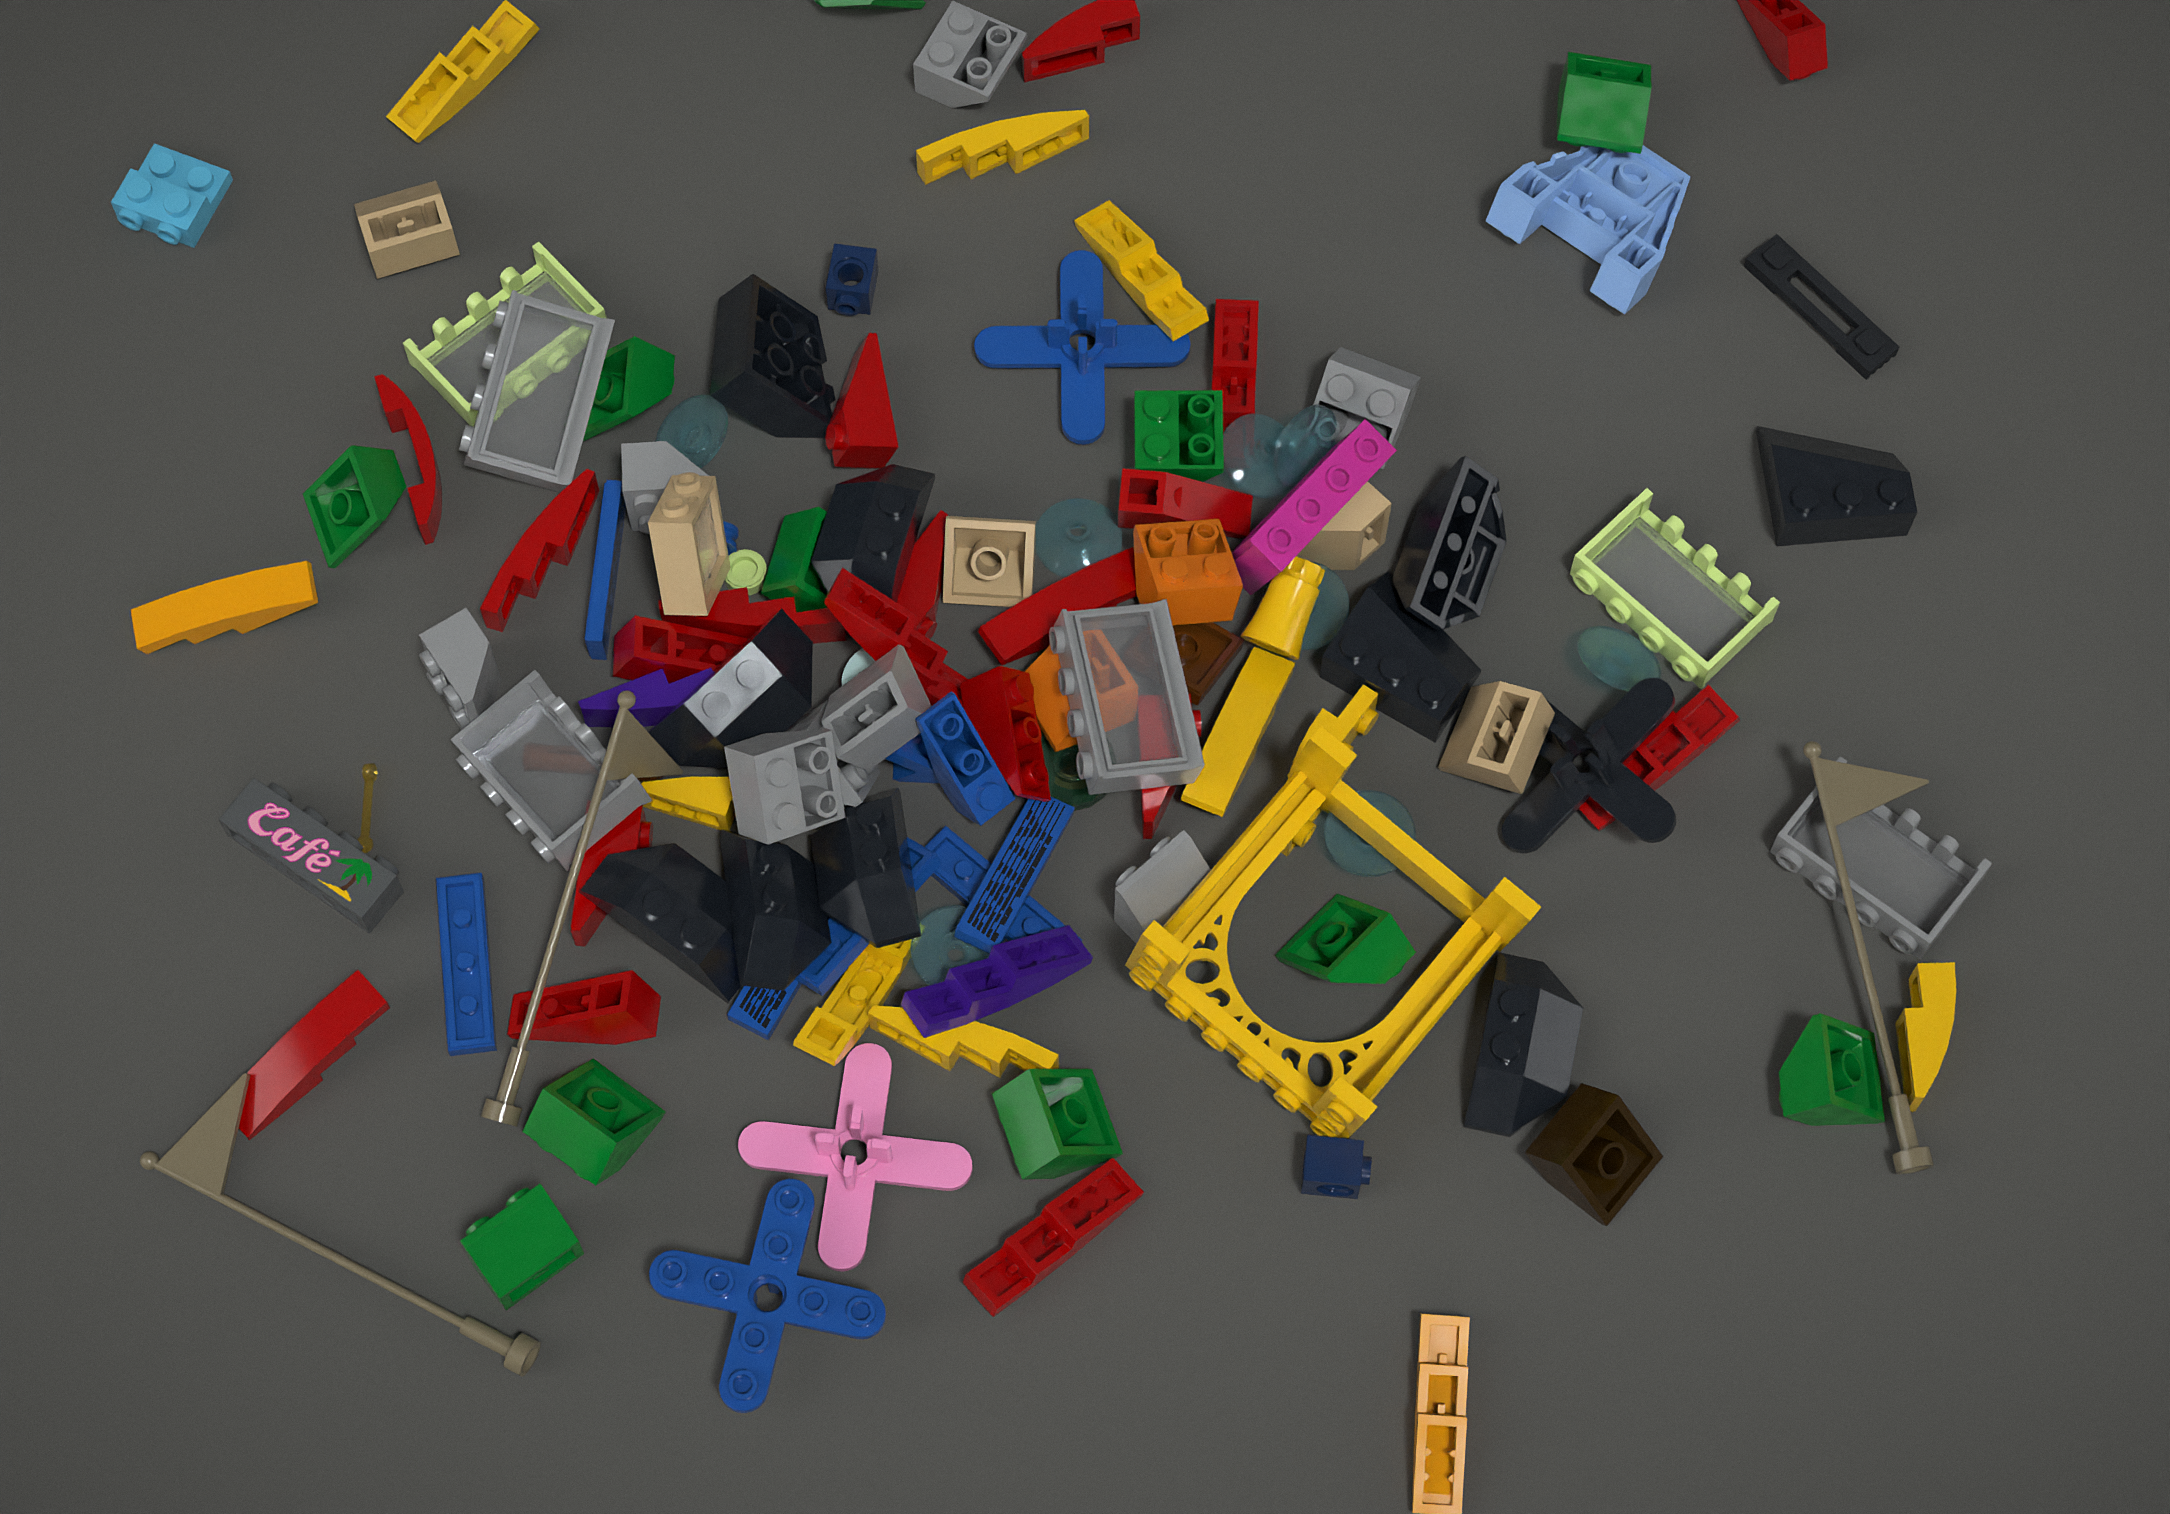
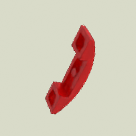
(425, 497)

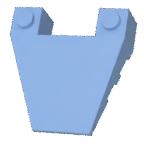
(1602, 204)

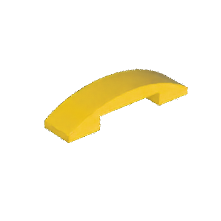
(844, 1016)

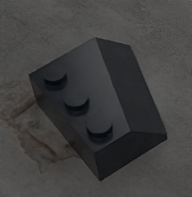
(771, 361)
(1833, 490)
(1403, 659)

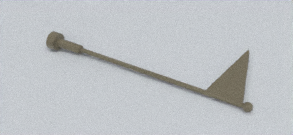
(628, 752)
(1844, 795)
(203, 1163)

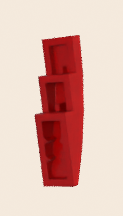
(1235, 356)
(547, 540)
(738, 617)
(882, 624)
(1027, 624)
(1673, 745)
(307, 1050)
(1052, 1237)

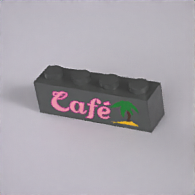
(312, 854)

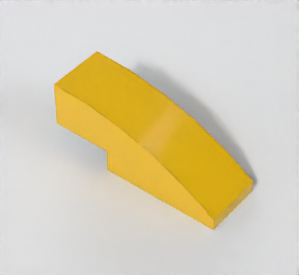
(1926, 1027)

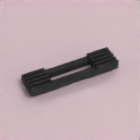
(1862, 349)

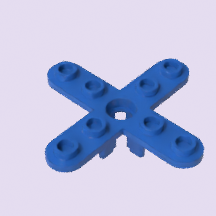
(1082, 369)
(774, 1262)

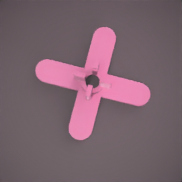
(851, 1185)

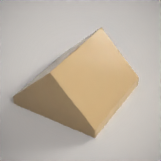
(988, 561)

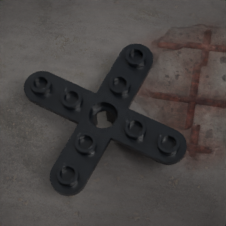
(1607, 783)

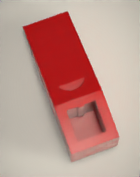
(1167, 497)
(1006, 720)

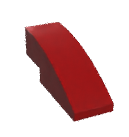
(1081, 38)

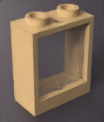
(689, 544)

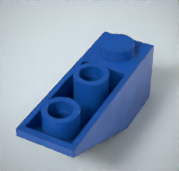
(962, 761)

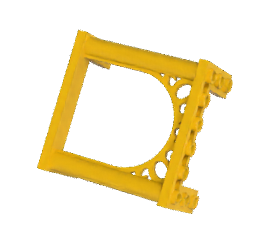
(1347, 1100)

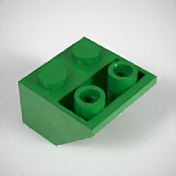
(1603, 103)
(1179, 432)
(521, 1245)

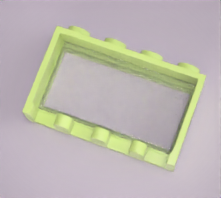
(457, 353)
(1670, 591)

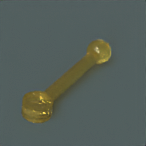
(369, 774)

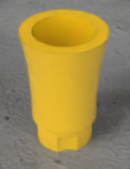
(1286, 609)

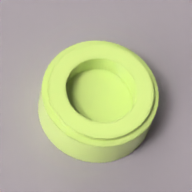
(746, 570)

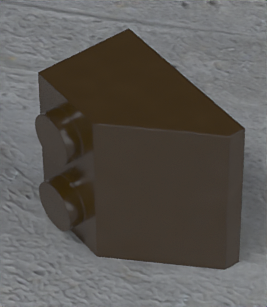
(1594, 1152)

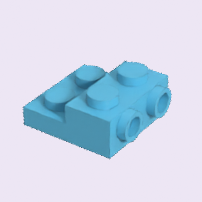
(171, 196)

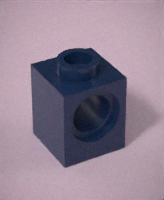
(852, 264)
(1334, 1167)

